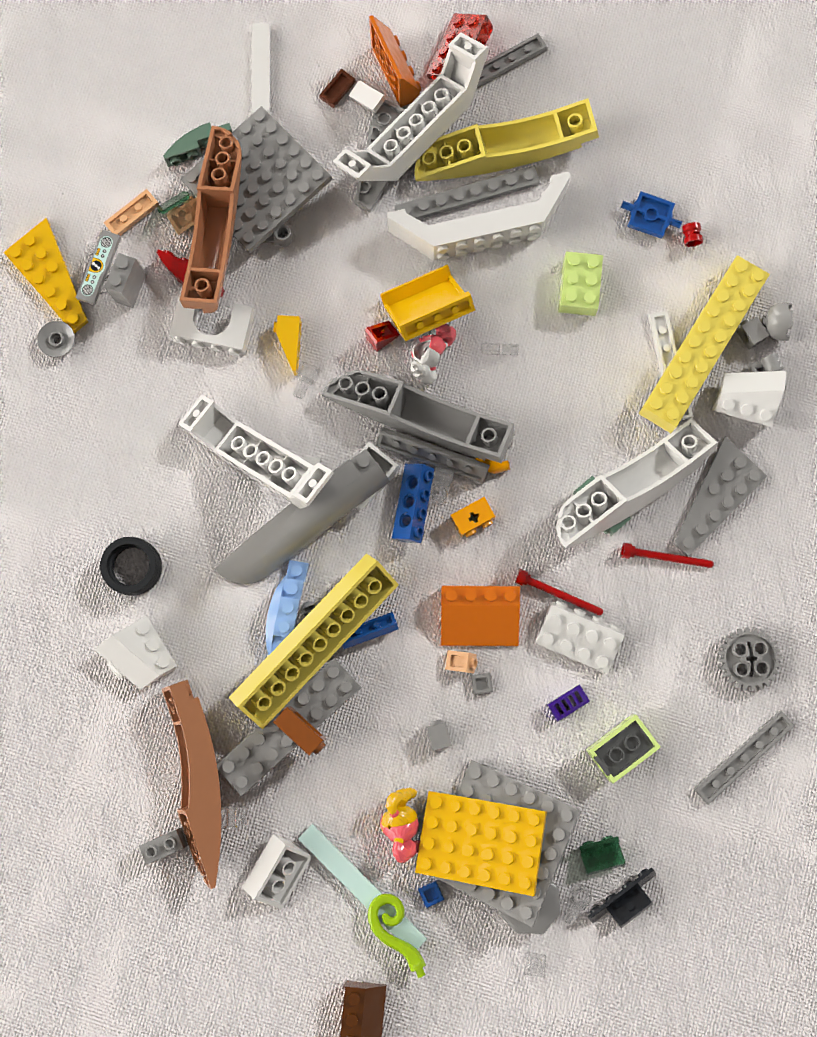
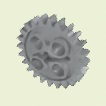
(767, 658)

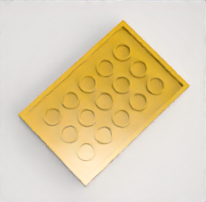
(481, 843)

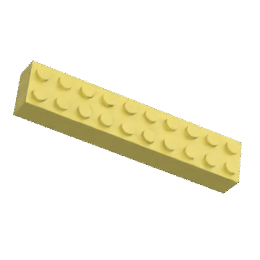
(704, 344)
(314, 641)

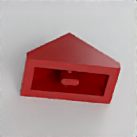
(381, 334)

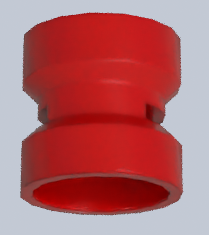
(692, 234)

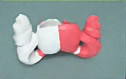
(428, 352)

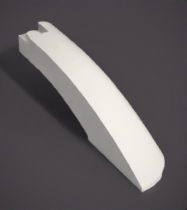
(634, 484)

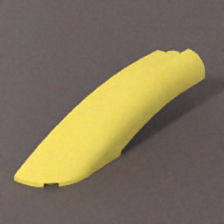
(507, 144)

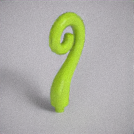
(411, 954)

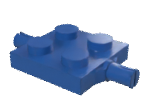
(651, 215)

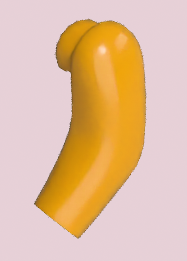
(496, 467)

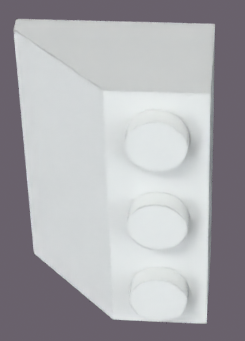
(277, 872)

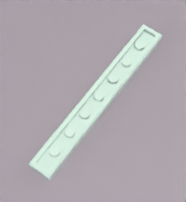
(357, 882)

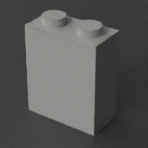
(125, 280)

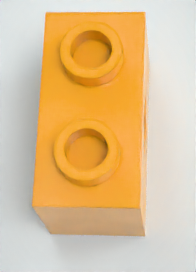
(478, 508)

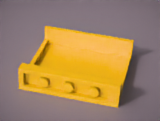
(426, 303)

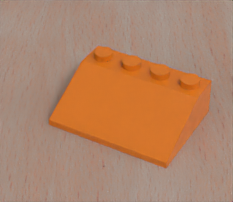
(393, 63)
(480, 615)

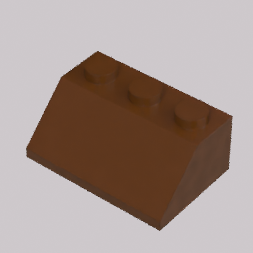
(363, 1009)

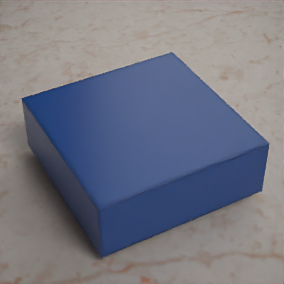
(431, 894)

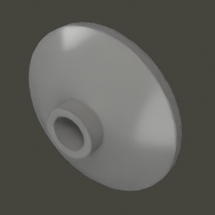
(50, 333)

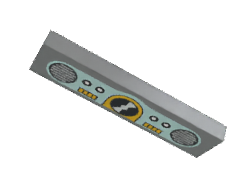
(98, 267)

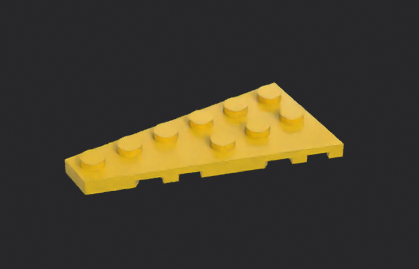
(44, 267)

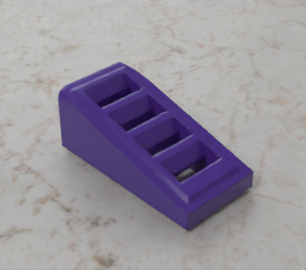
(551, 705)

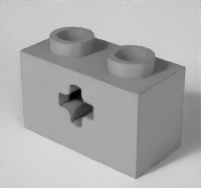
(163, 846)

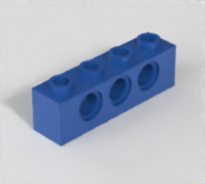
(413, 503)

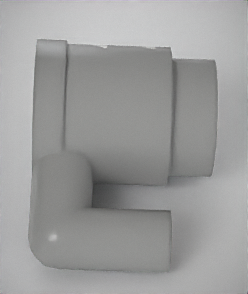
(769, 363)

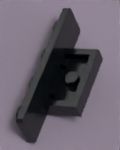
(628, 902)

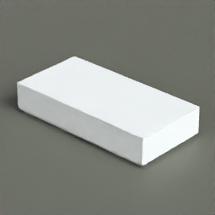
(367, 96)

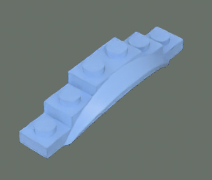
(285, 605)

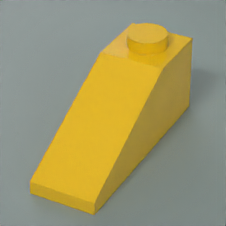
(289, 334)

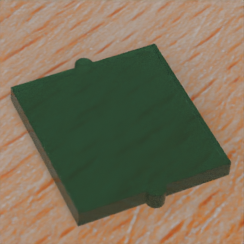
(173, 202)

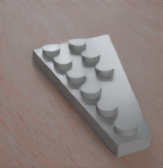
(370, 191)

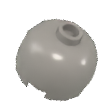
(778, 321)

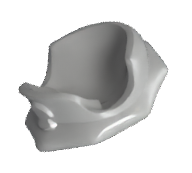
(548, 914)

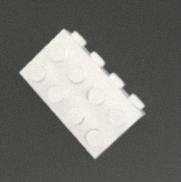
(580, 636)

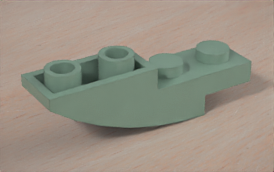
(189, 145)

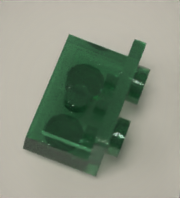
(601, 855)

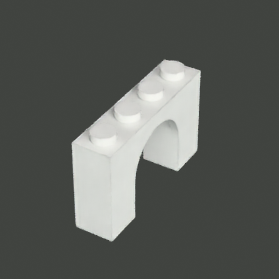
(232, 339)

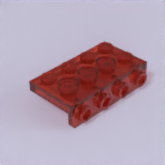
(473, 25)

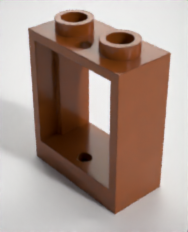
(300, 731)

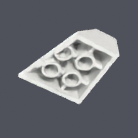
(751, 395)
(138, 653)

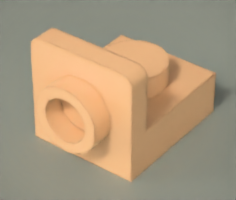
(461, 661)

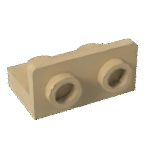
(183, 216)

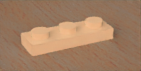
(131, 213)

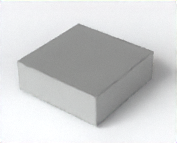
(481, 683)

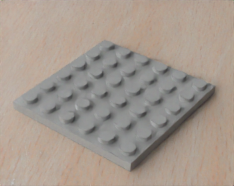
(274, 178)
(492, 786)

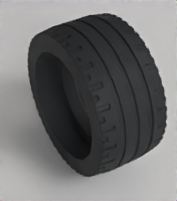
(110, 555)

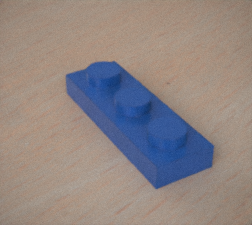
(372, 629)

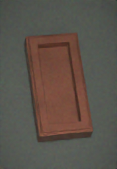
(337, 88)

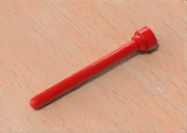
(630, 551)
(524, 578)

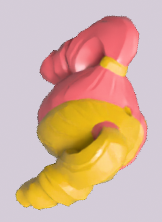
(403, 824)

